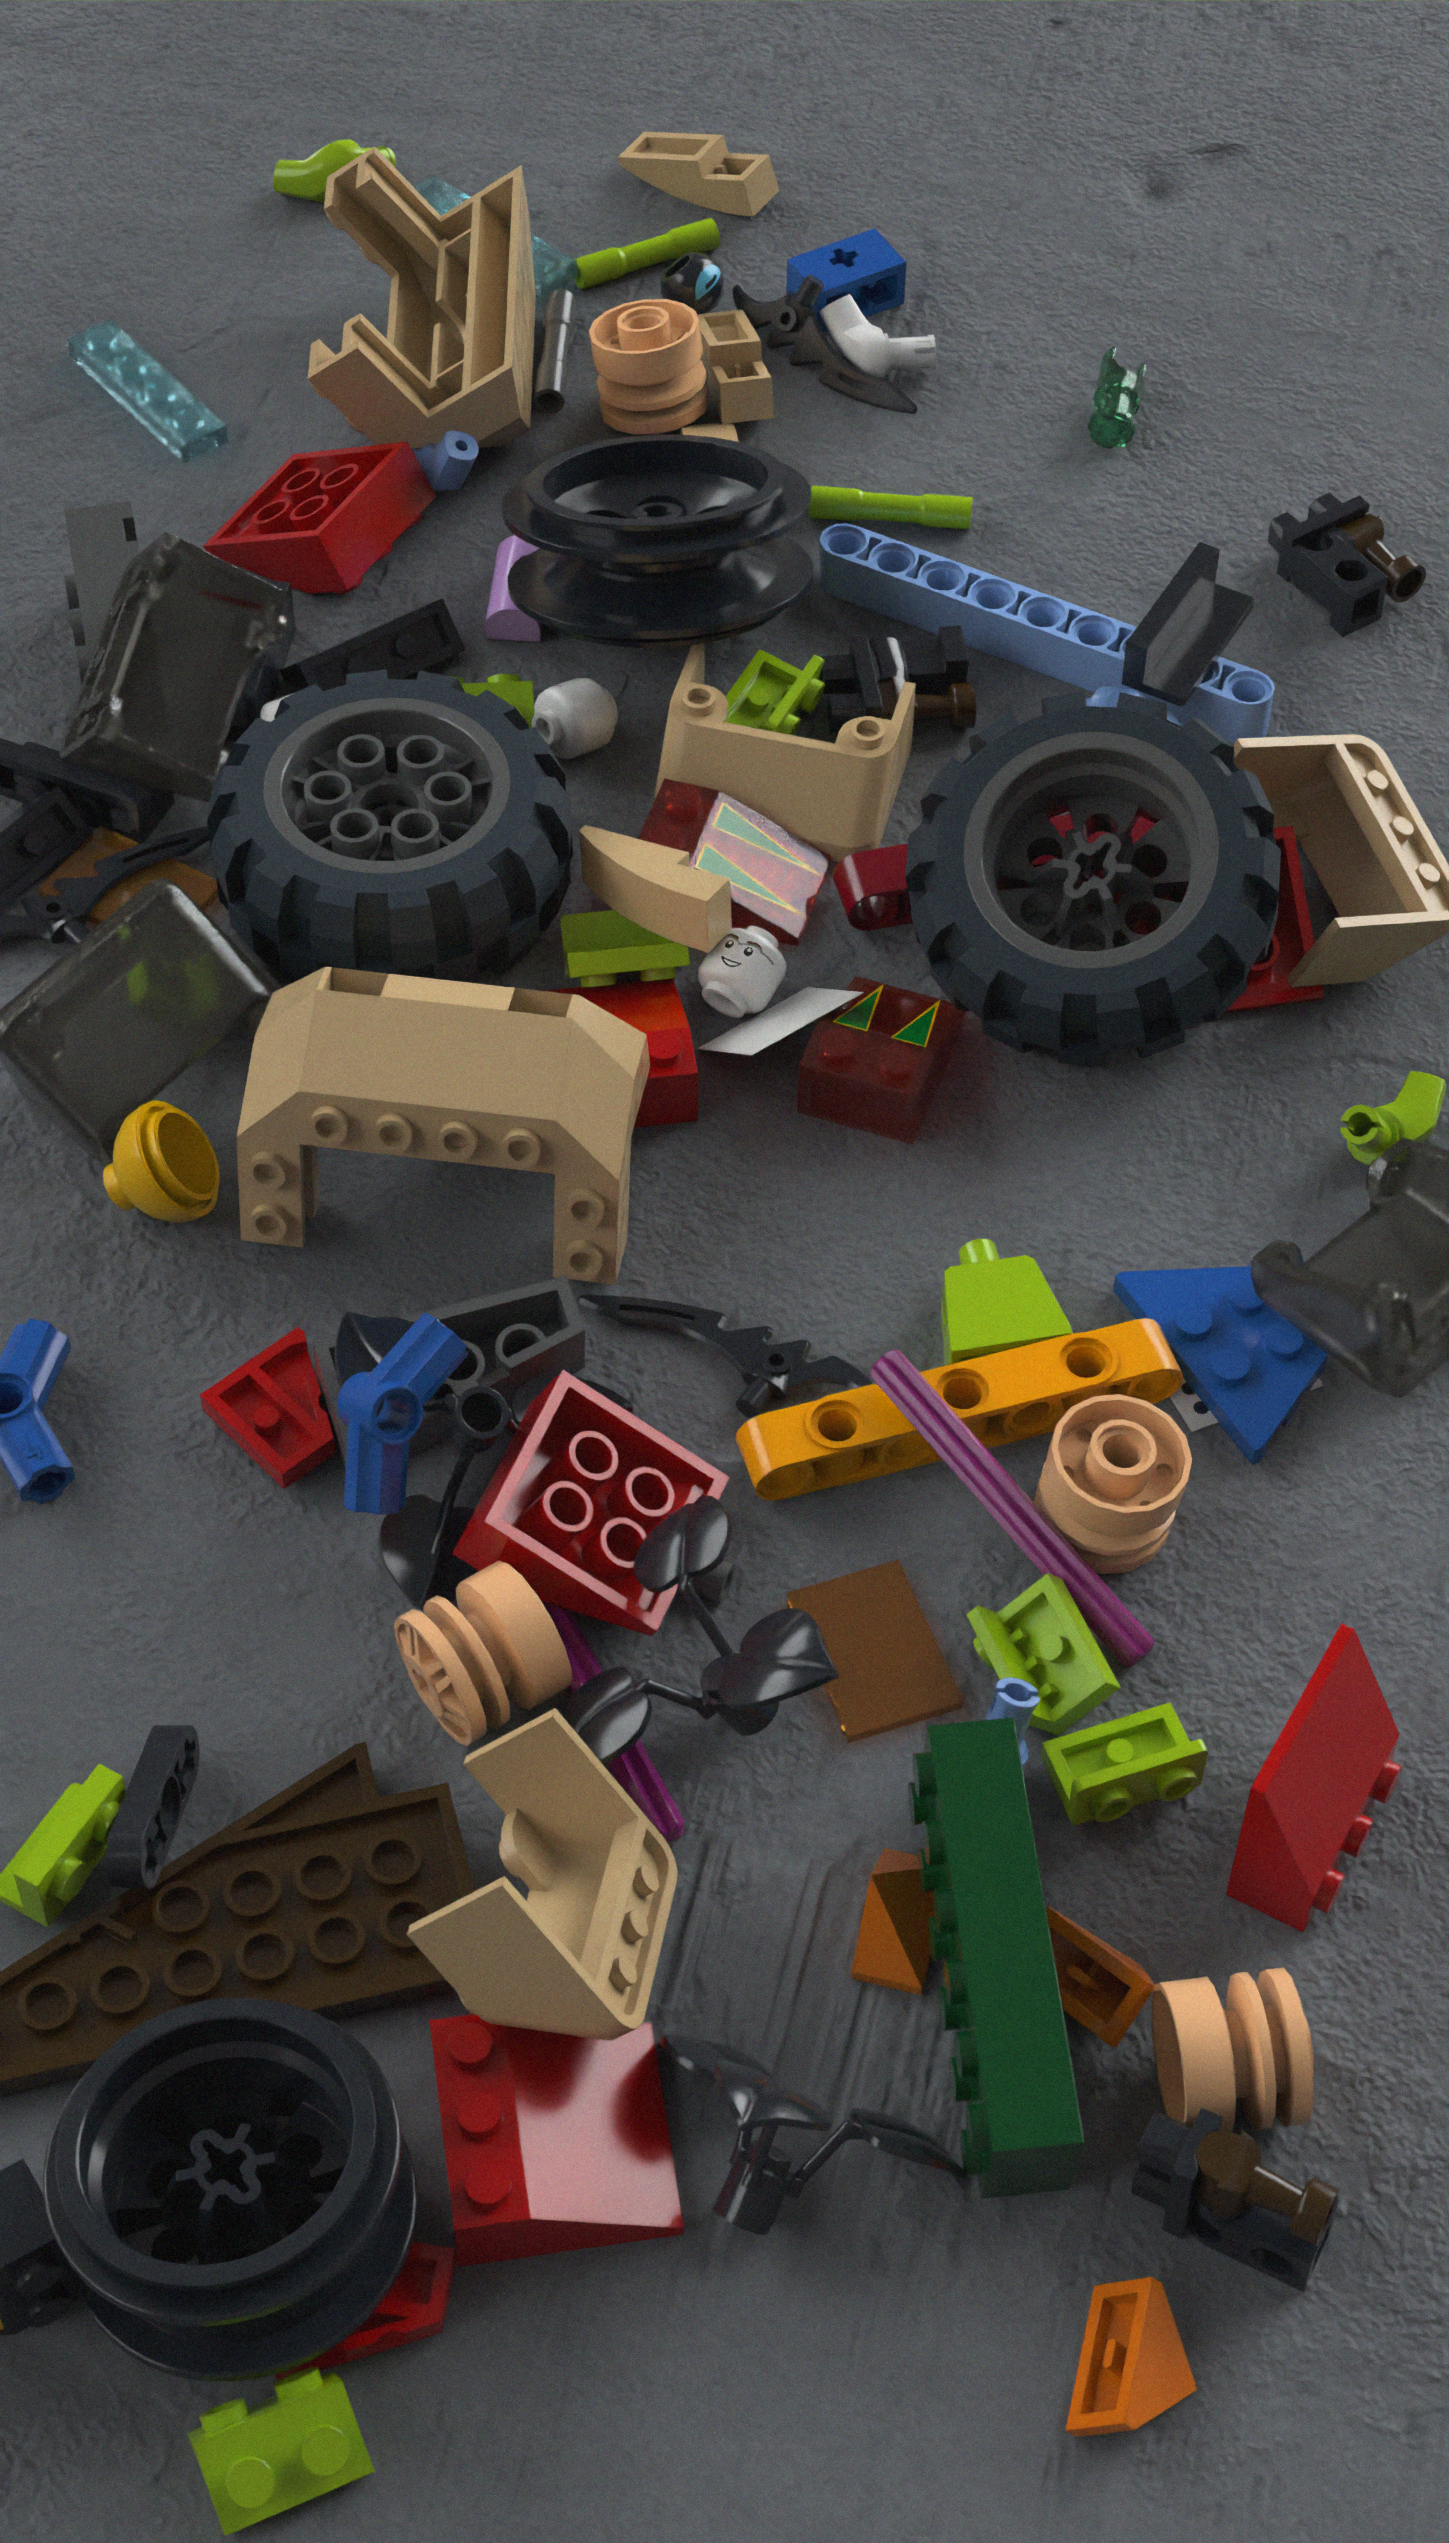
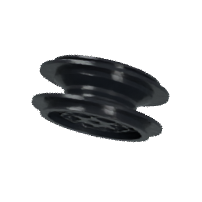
(658, 540)

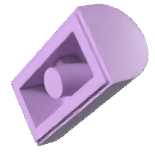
(503, 618)

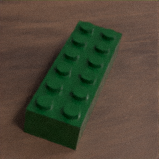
(997, 1960)

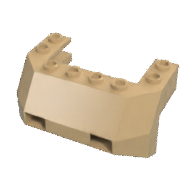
(455, 317)
(443, 1079)

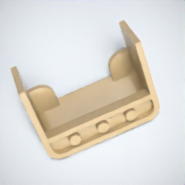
(815, 789)
(1363, 846)
(597, 1900)

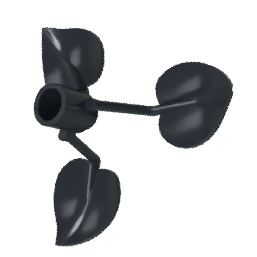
(423, 1535)
(775, 1660)
(760, 2170)

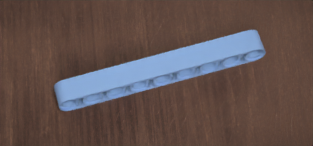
(1021, 625)

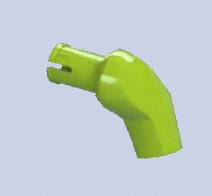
(308, 177)
(1409, 1116)

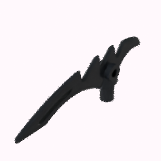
(796, 324)
(65, 915)
(765, 1368)

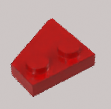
(275, 1410)

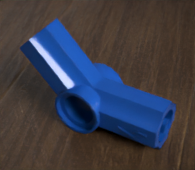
(26, 1440)
(381, 1443)

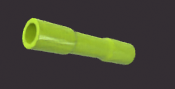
(616, 262)
(926, 510)

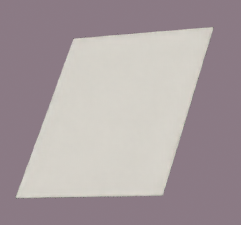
(780, 1021)

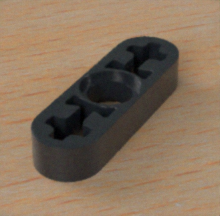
(152, 1806)

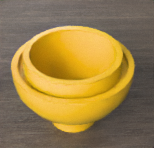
(163, 1165)

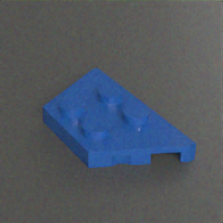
(1229, 1347)

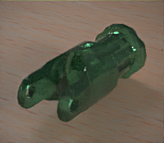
(1115, 402)

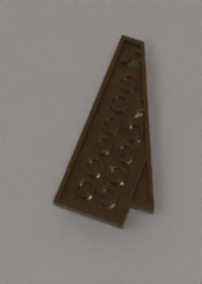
(280, 1906)

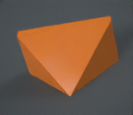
(894, 1926)
(1096, 1980)
(1128, 2360)

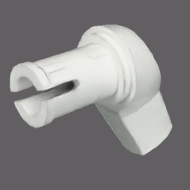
(868, 346)

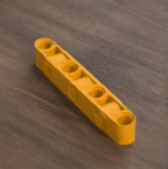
(1001, 1402)

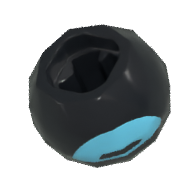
(693, 281)

